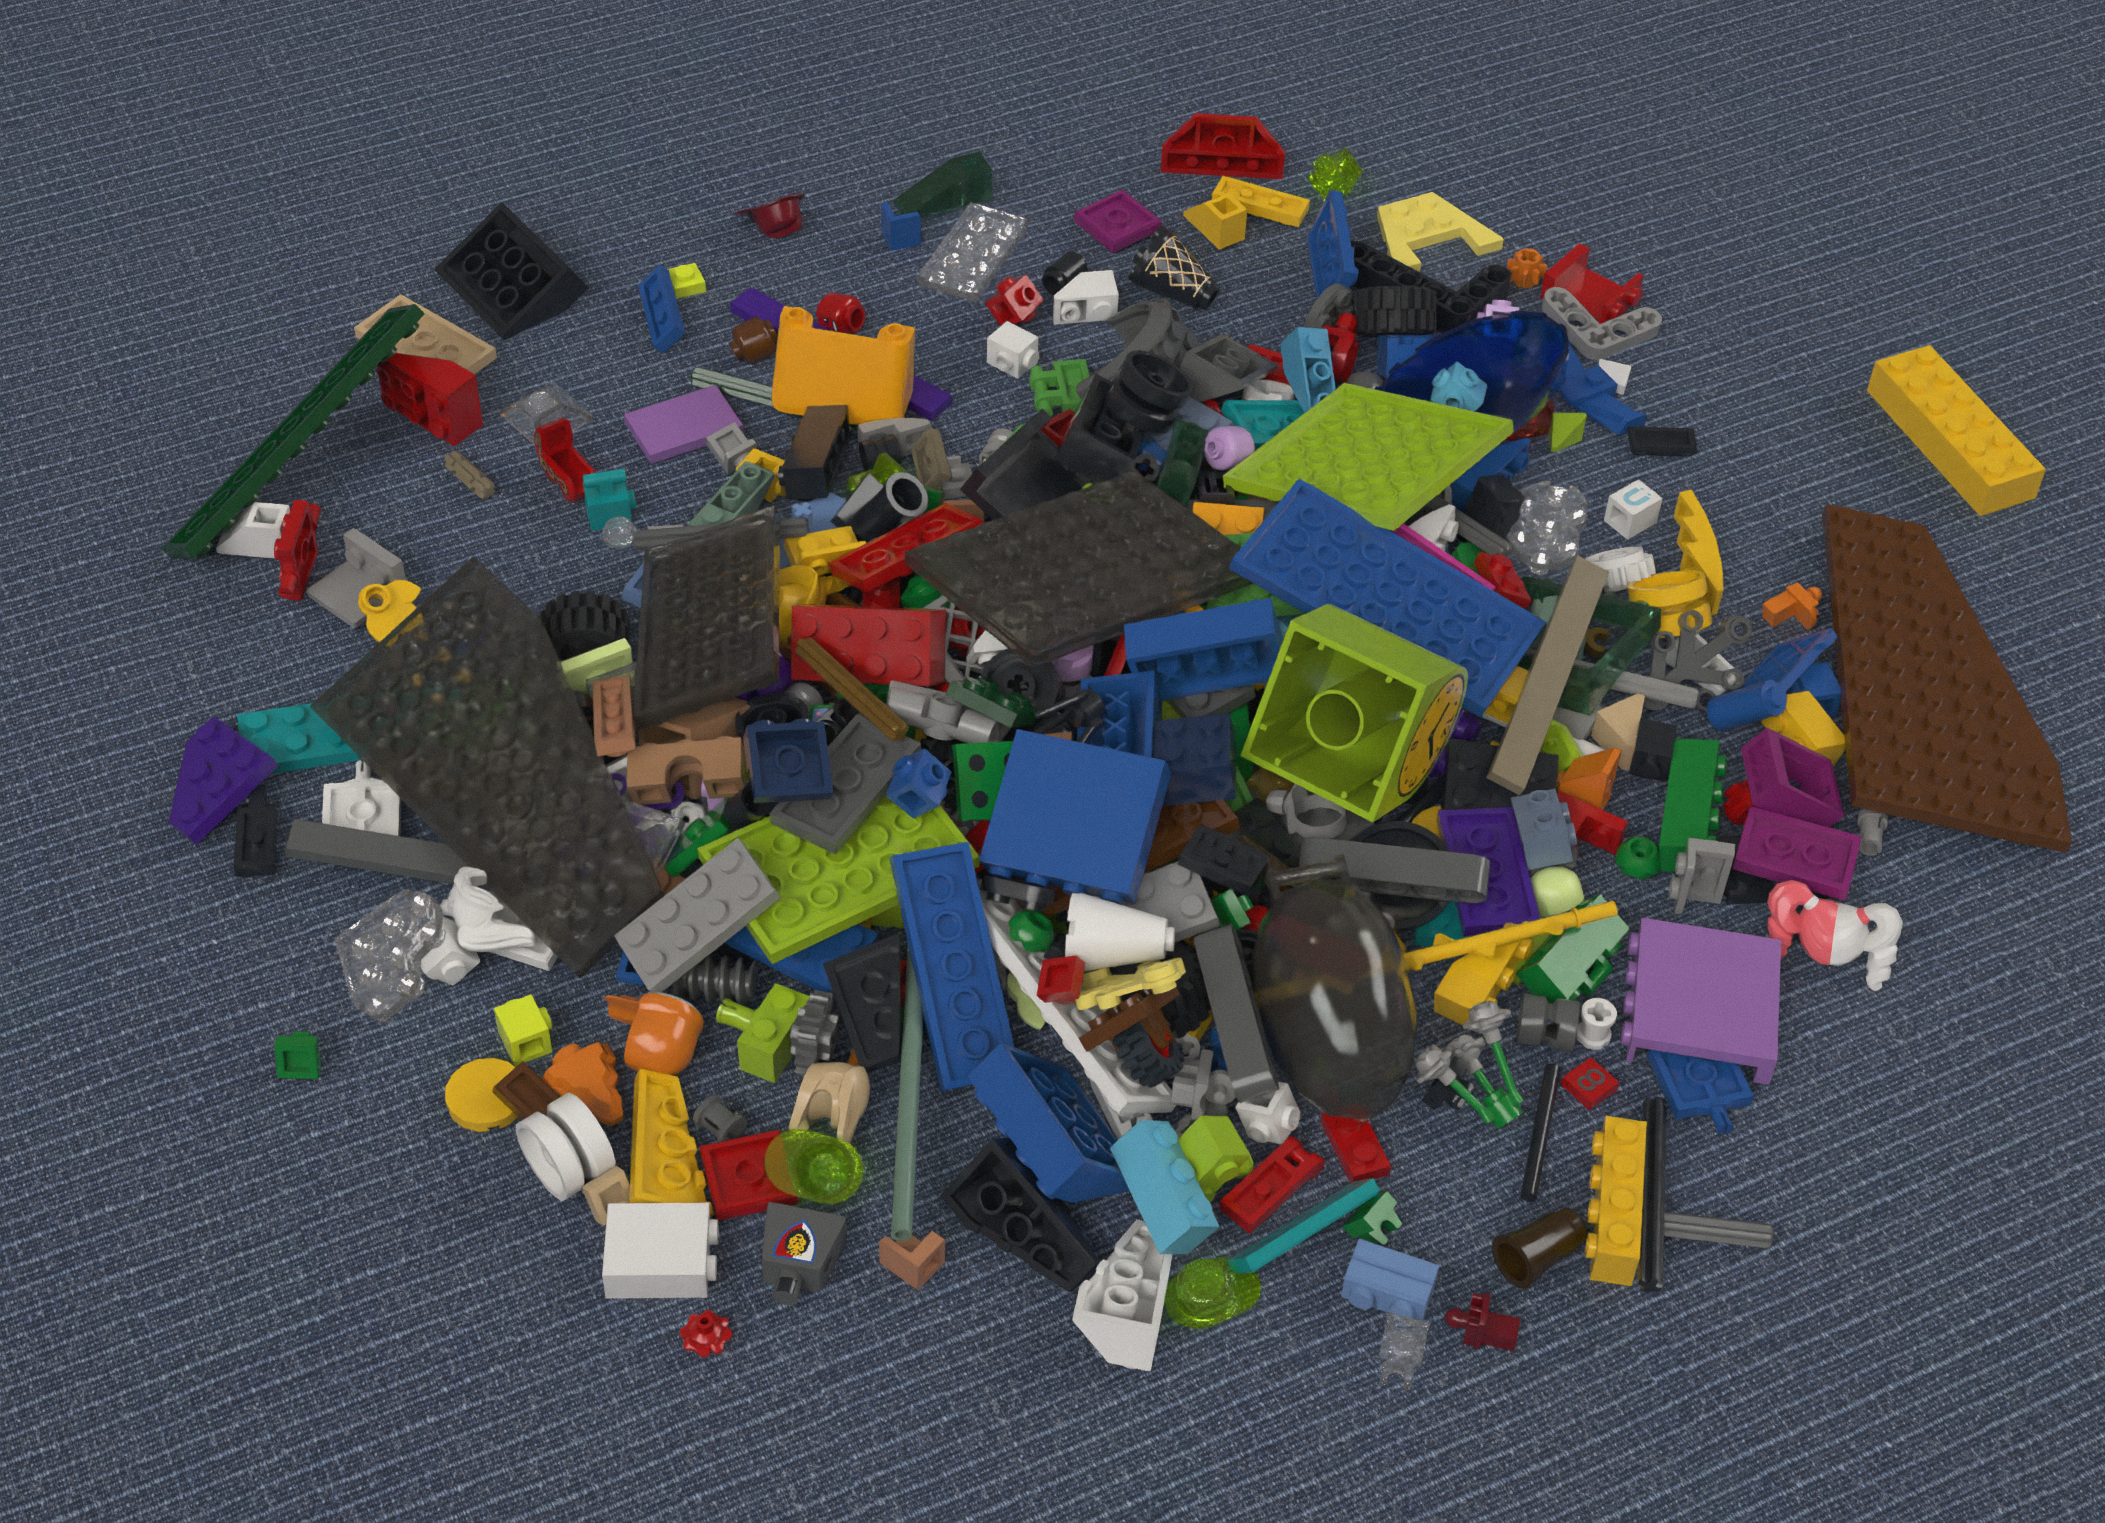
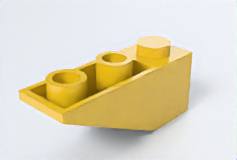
(1478, 979)

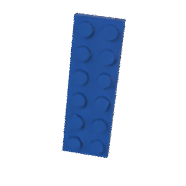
(951, 959)

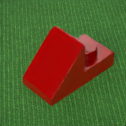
(1594, 824)

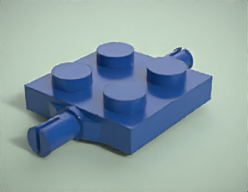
(1701, 1086)

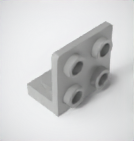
(365, 565)

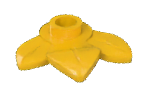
(395, 606)

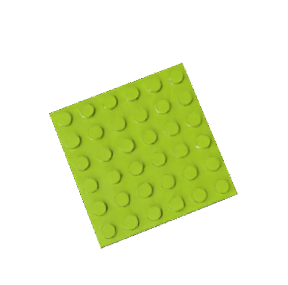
(1372, 452)

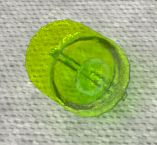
(814, 1166)
(1210, 1293)

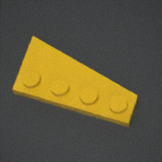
(661, 1146)

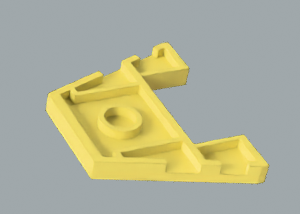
(1429, 221)

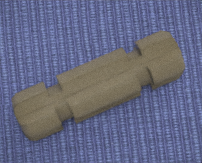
(469, 475)

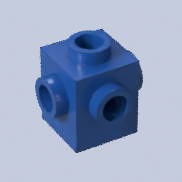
(918, 783)

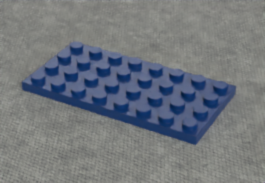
(1327, 553)

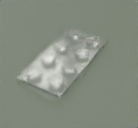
(972, 252)

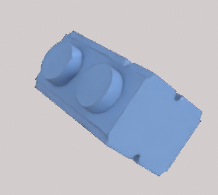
(1389, 1281)

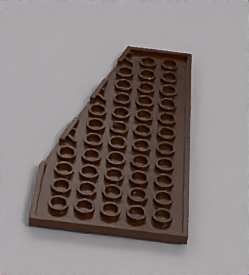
(1925, 696)

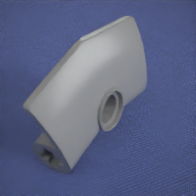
(941, 715)

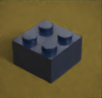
(1200, 758)

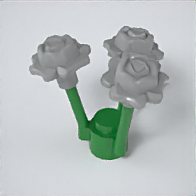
(1434, 1063)

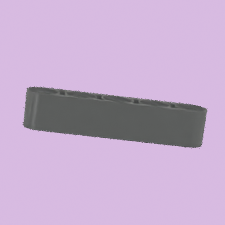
(1404, 869)
(1236, 1014)

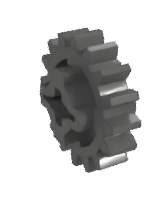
(815, 1032)

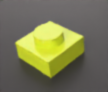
(687, 280)

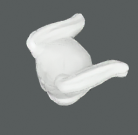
(477, 916)

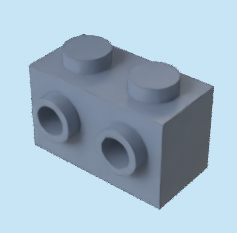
(1544, 828)

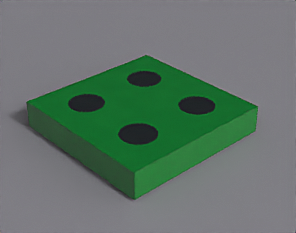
(979, 777)

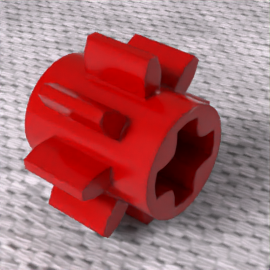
(1739, 802)

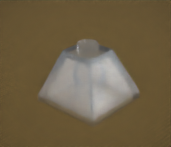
(543, 407)

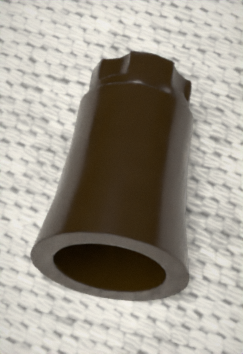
(1536, 1247)

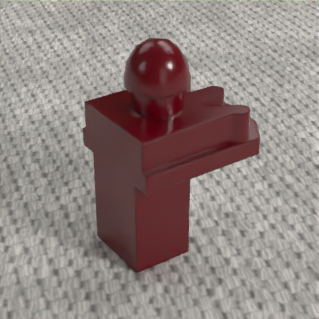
(1484, 1326)

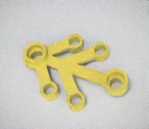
(1106, 989)

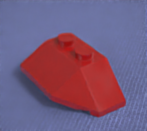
(1223, 148)

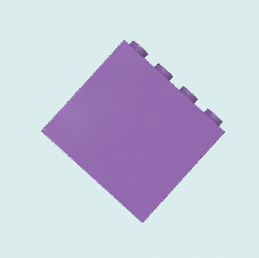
(1703, 995)

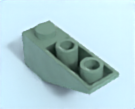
(737, 497)

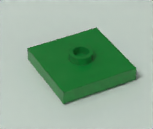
(697, 834)

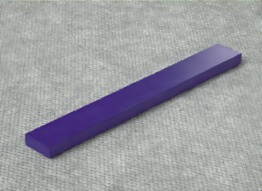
(925, 399)

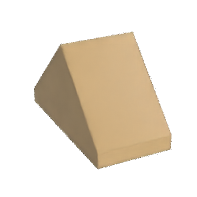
(1618, 727)

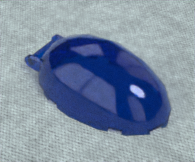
(1515, 355)

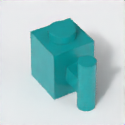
(607, 497)

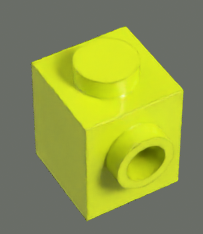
(524, 1029)

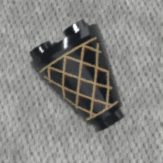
(1172, 271)

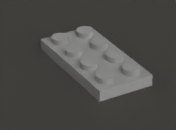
(697, 916)

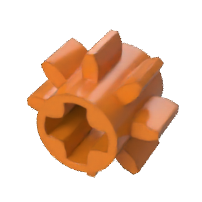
(1526, 268)

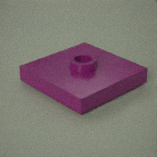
(1117, 221)

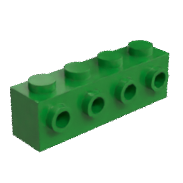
(1691, 797)

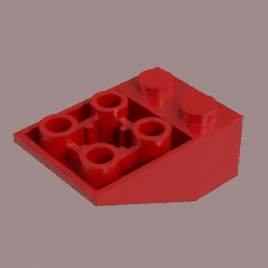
(432, 394)

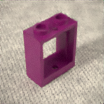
(1774, 759)

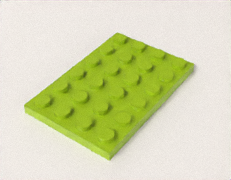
(828, 890)

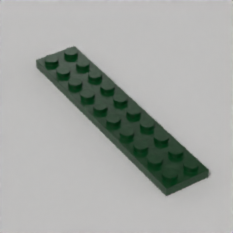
(290, 435)

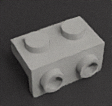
(1701, 872)

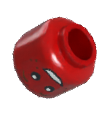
(840, 313)

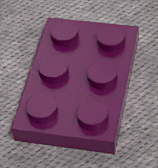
(1797, 850)

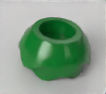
(1638, 858)
(1032, 930)

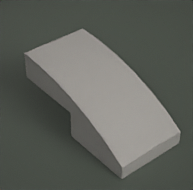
(906, 431)

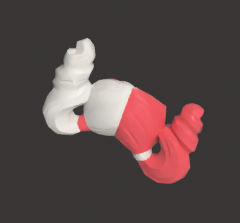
(1835, 931)

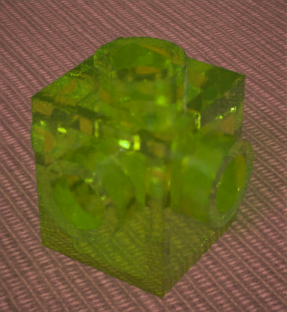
(1334, 173)

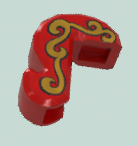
(560, 458)

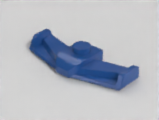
(1592, 394)

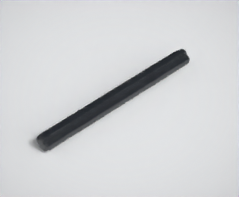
(1652, 1229)

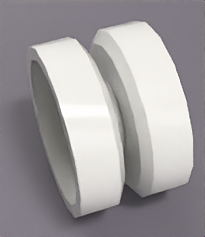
(565, 1146)

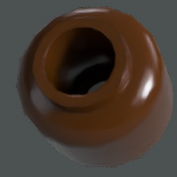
(754, 340)

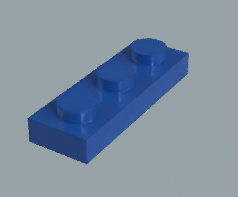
(661, 309)

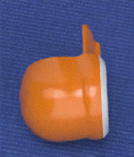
(661, 1031)

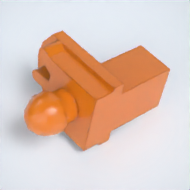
(1793, 602)

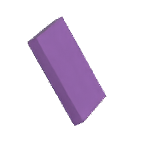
(680, 423)

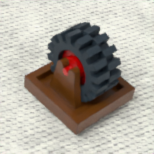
(1140, 1036)

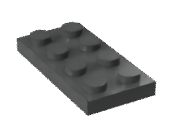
(860, 774)

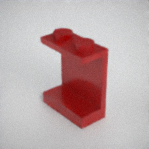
(1594, 292)

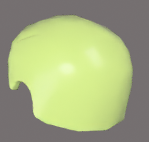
(1556, 890)

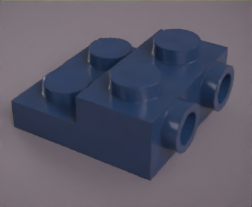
(788, 761)

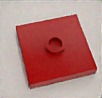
(739, 1176)

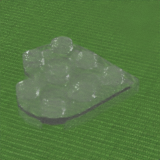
(1548, 527)
(386, 950)

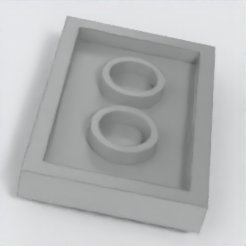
(1179, 897)

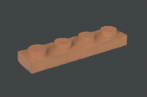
(613, 716)

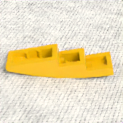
(1699, 546)

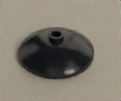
(1406, 911)

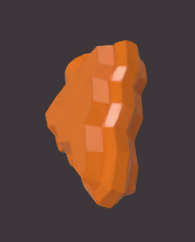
(590, 1077)

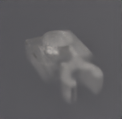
(1402, 1347)

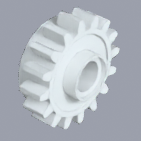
(1624, 566)

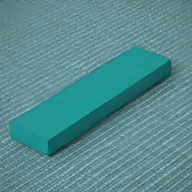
(1303, 1226)

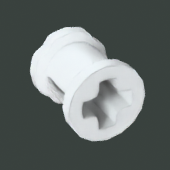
(1597, 1019)

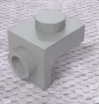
(730, 446)

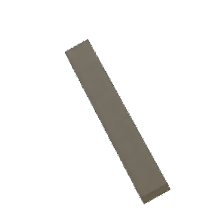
(1547, 676)

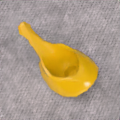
(802, 586)

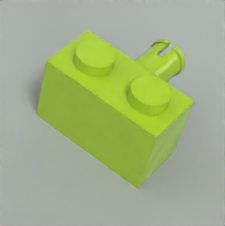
(766, 1031)
(1215, 1153)

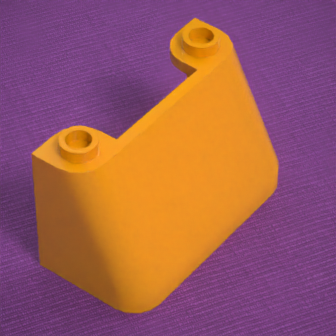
(842, 369)

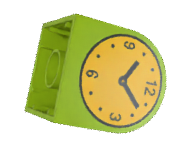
(1355, 712)

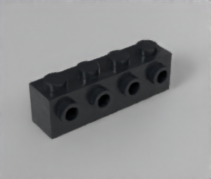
(815, 452)

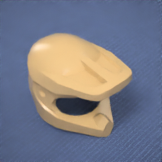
(832, 1092)

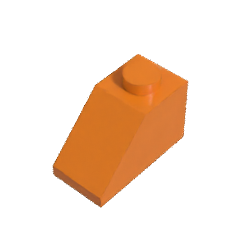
(1591, 777)

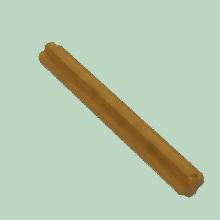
(852, 689)

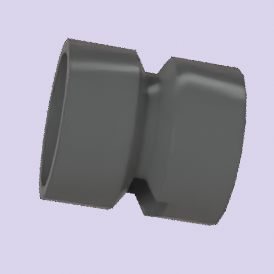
(1533, 1018)

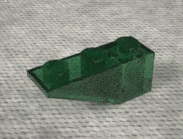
(949, 187)
(1182, 461)

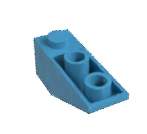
(1308, 365)

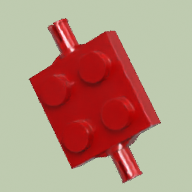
(297, 549)

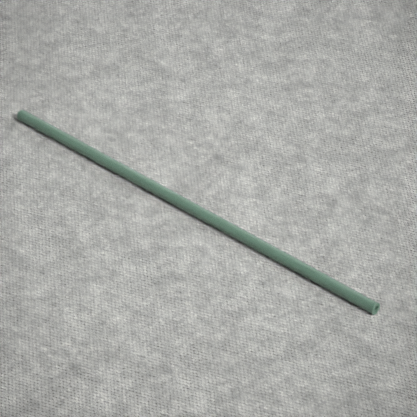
(908, 1107)

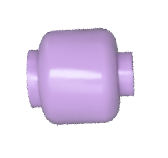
(1228, 447)

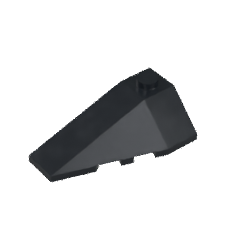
(1004, 1203)

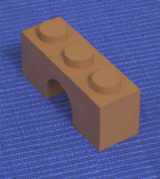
(656, 768)

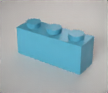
(1164, 1187)

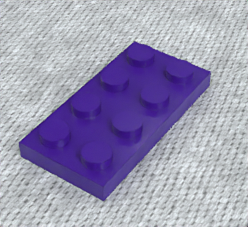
(1495, 837)

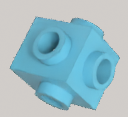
(1458, 388)

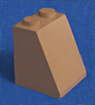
(705, 724)

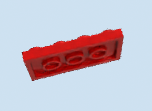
(884, 557)

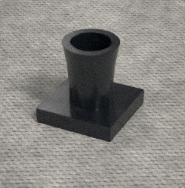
(879, 508)

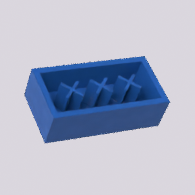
(1206, 648)
(1130, 711)

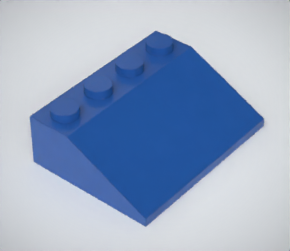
(1050, 1124)

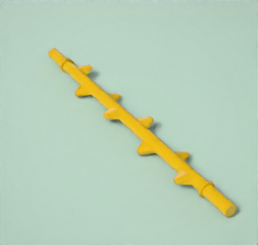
(1486, 943)

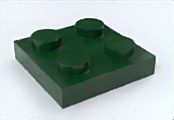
(984, 697)

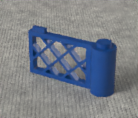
(1766, 686)

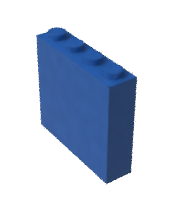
(1075, 817)

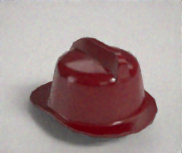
(778, 217)

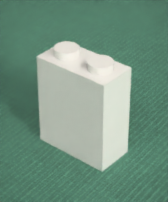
(659, 1250)

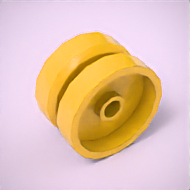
(1674, 594)

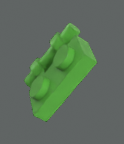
(1064, 377)

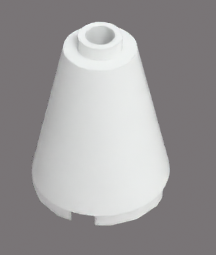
(1114, 934)

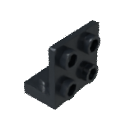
(1225, 863)

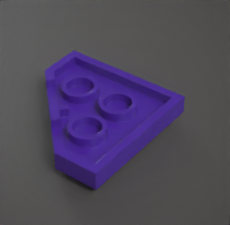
(215, 777)

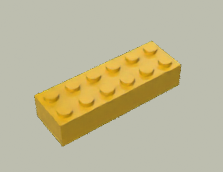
(1955, 430)

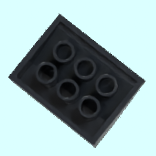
(510, 275)

